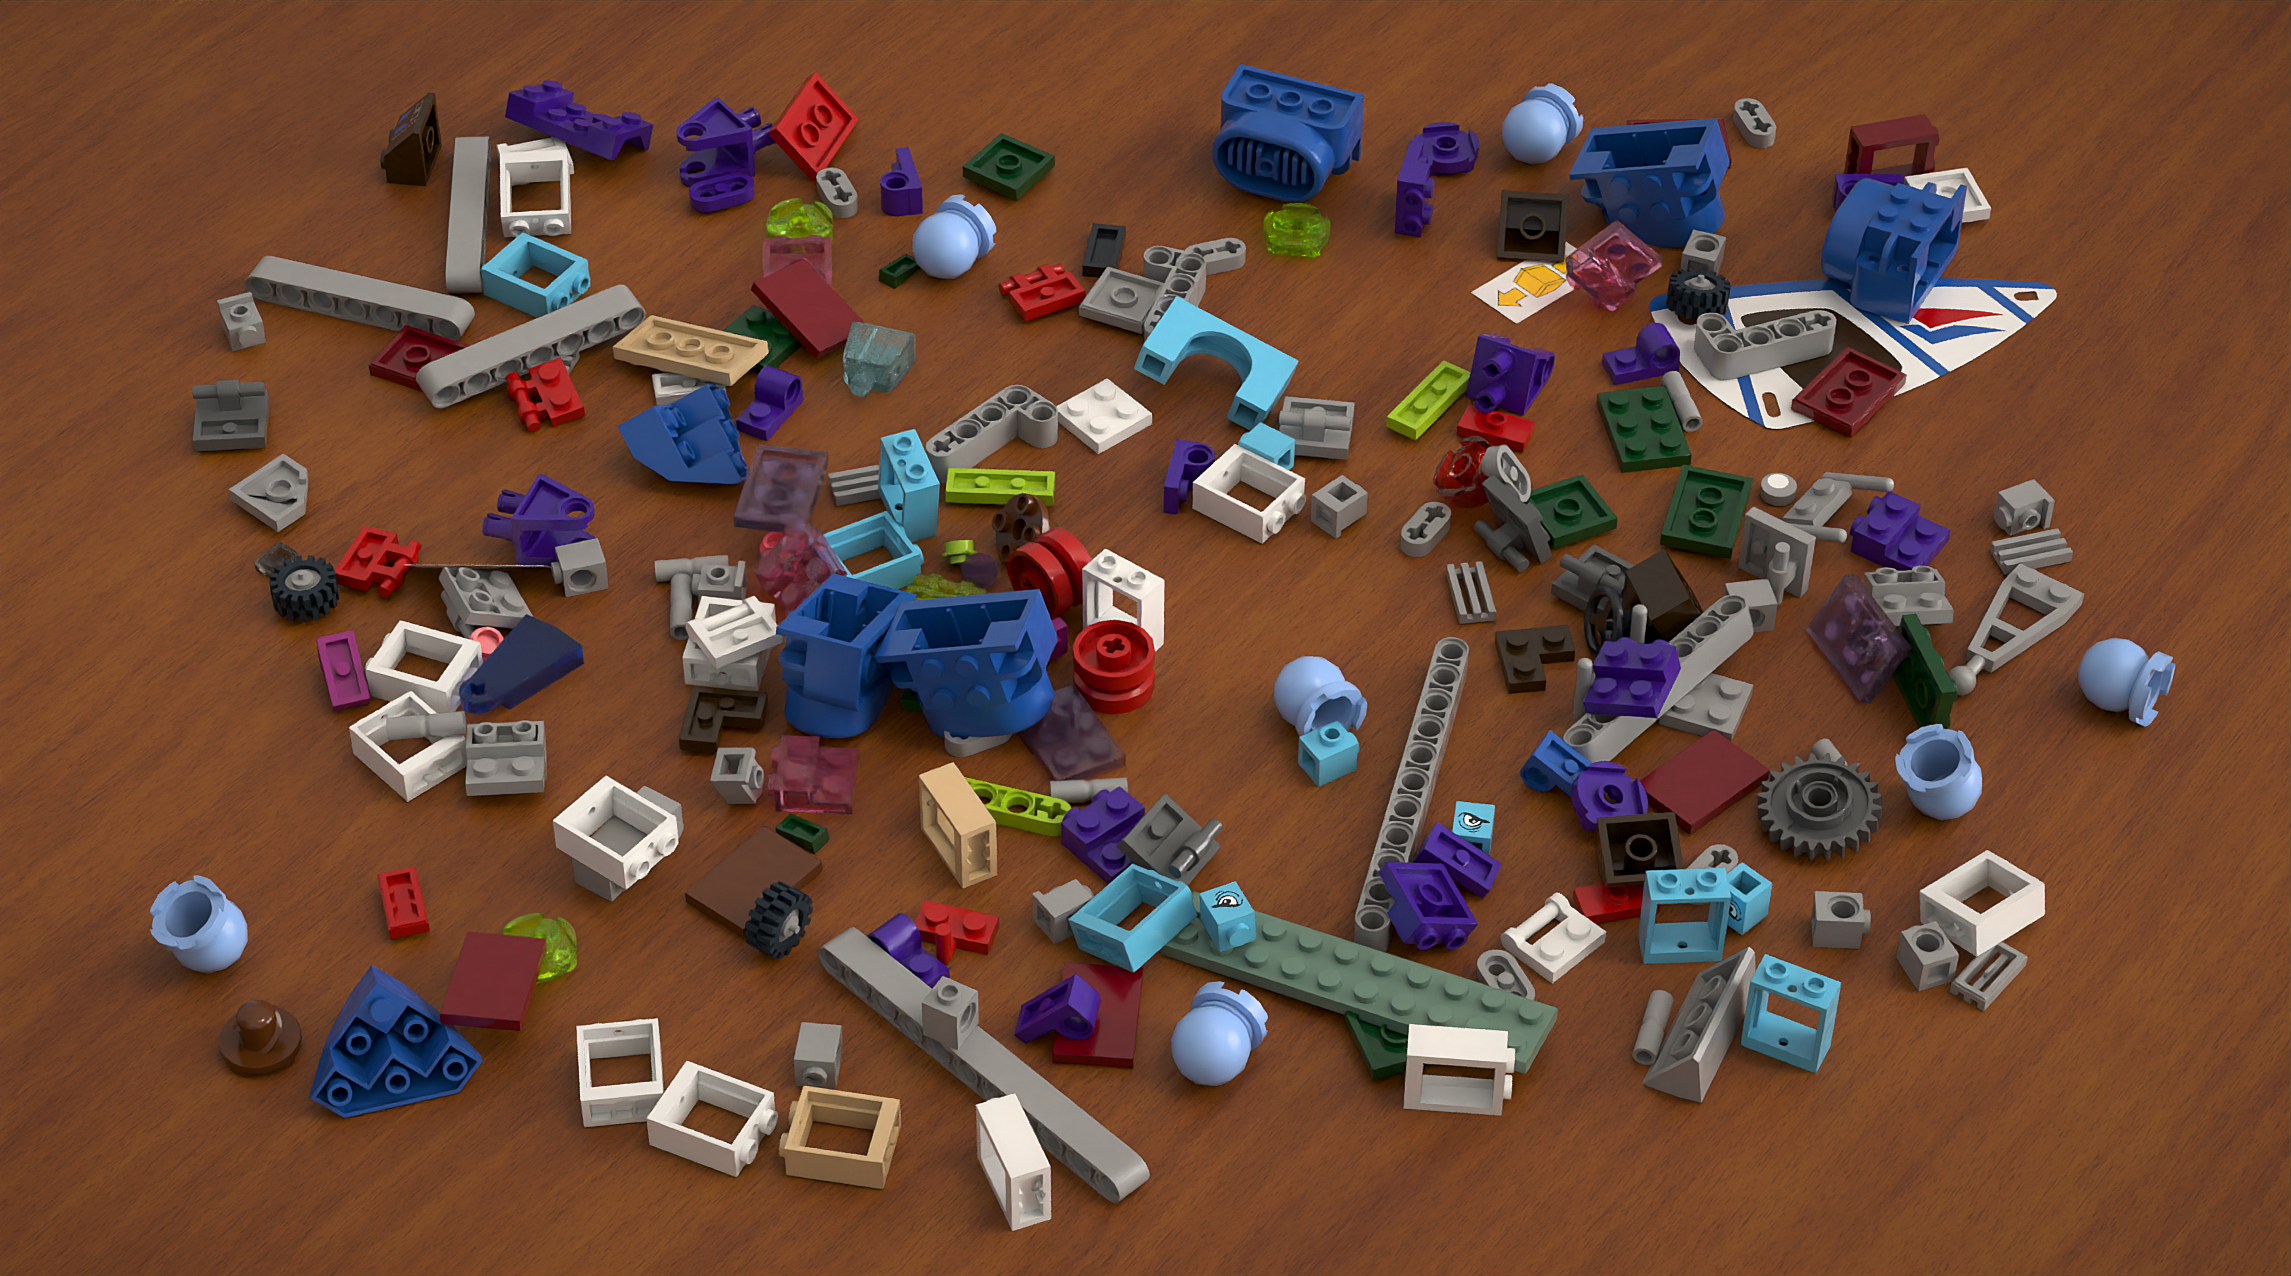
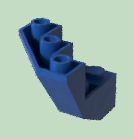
(689, 439)
(389, 1051)

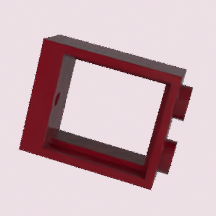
(1889, 134)

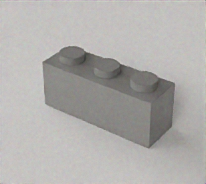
(621, 838)

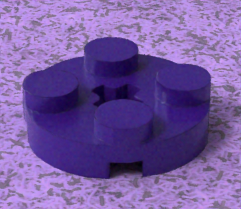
(1460, 152)
(1610, 778)

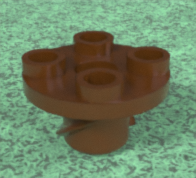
(1019, 523)
(260, 1039)

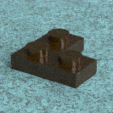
(1524, 652)
(719, 707)

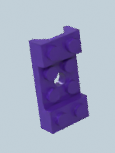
(551, 111)

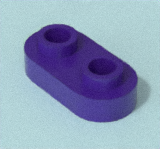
(721, 192)

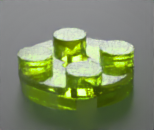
(812, 219)
(1283, 239)
(560, 942)

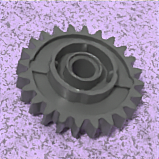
(1819, 806)

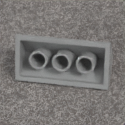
(1703, 1028)

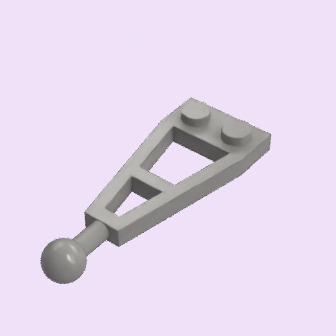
(2033, 590)

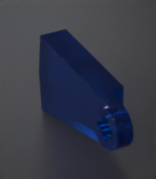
(521, 666)

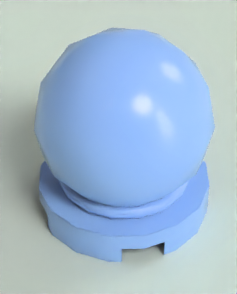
(1541, 124)
(953, 238)
(2122, 677)
(1314, 694)
(1940, 772)
(199, 925)
(1217, 1034)

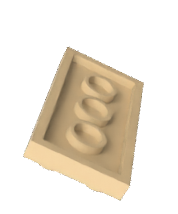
(690, 350)

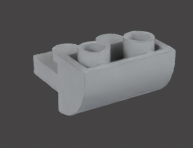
(1910, 593)
(506, 758)

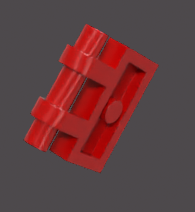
(1042, 291)
(555, 391)
(367, 559)

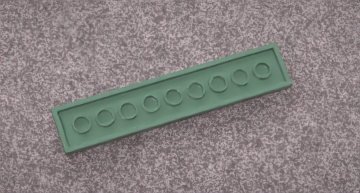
(1366, 982)

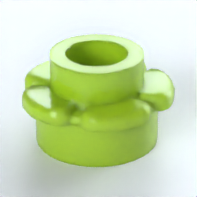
(958, 551)

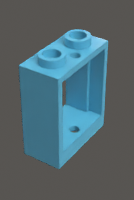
(503, 272)
(909, 482)
(872, 534)
(1097, 920)
(1702, 939)
(1765, 1030)

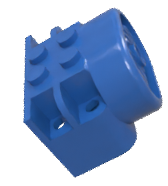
(1285, 134)
(1656, 178)
(1892, 244)
(831, 659)
(974, 661)

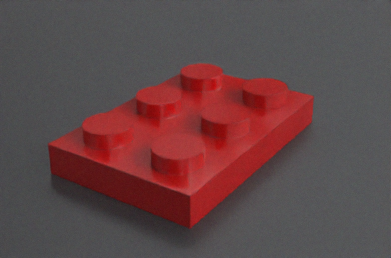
(813, 126)

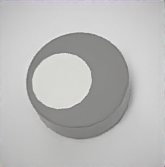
(1778, 489)

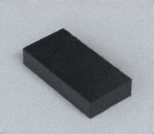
(1103, 249)

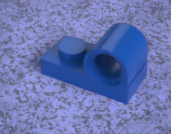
(1553, 764)

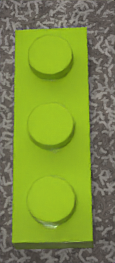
(1429, 400)
(997, 485)

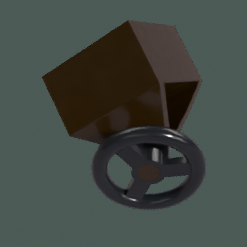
(1655, 585)

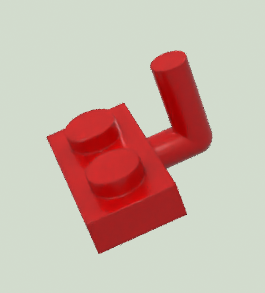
(956, 928)

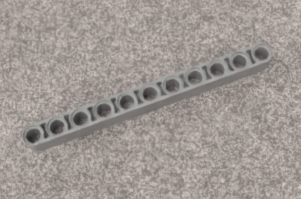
(1413, 787)
(987, 1067)

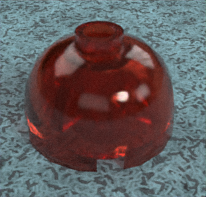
(1461, 474)

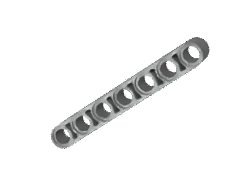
(468, 215)
(358, 298)
(529, 345)
(1700, 651)

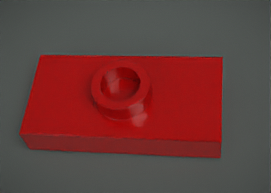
(1496, 428)
(403, 902)
(1609, 904)

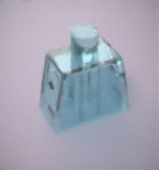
(876, 358)

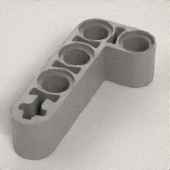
(1182, 277)
(1763, 346)
(991, 426)

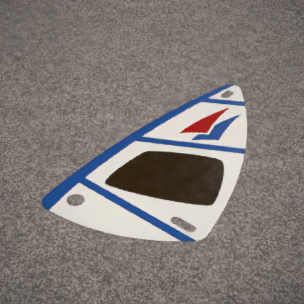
(1948, 330)

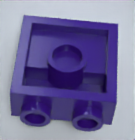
(1413, 191)
(1897, 534)
(1632, 678)
(1099, 828)
(1427, 905)

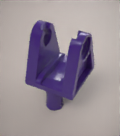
(724, 142)
(1507, 374)
(540, 520)

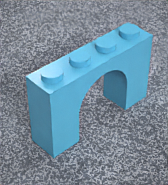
(1192, 331)

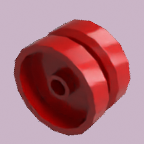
(1053, 566)
(1114, 666)

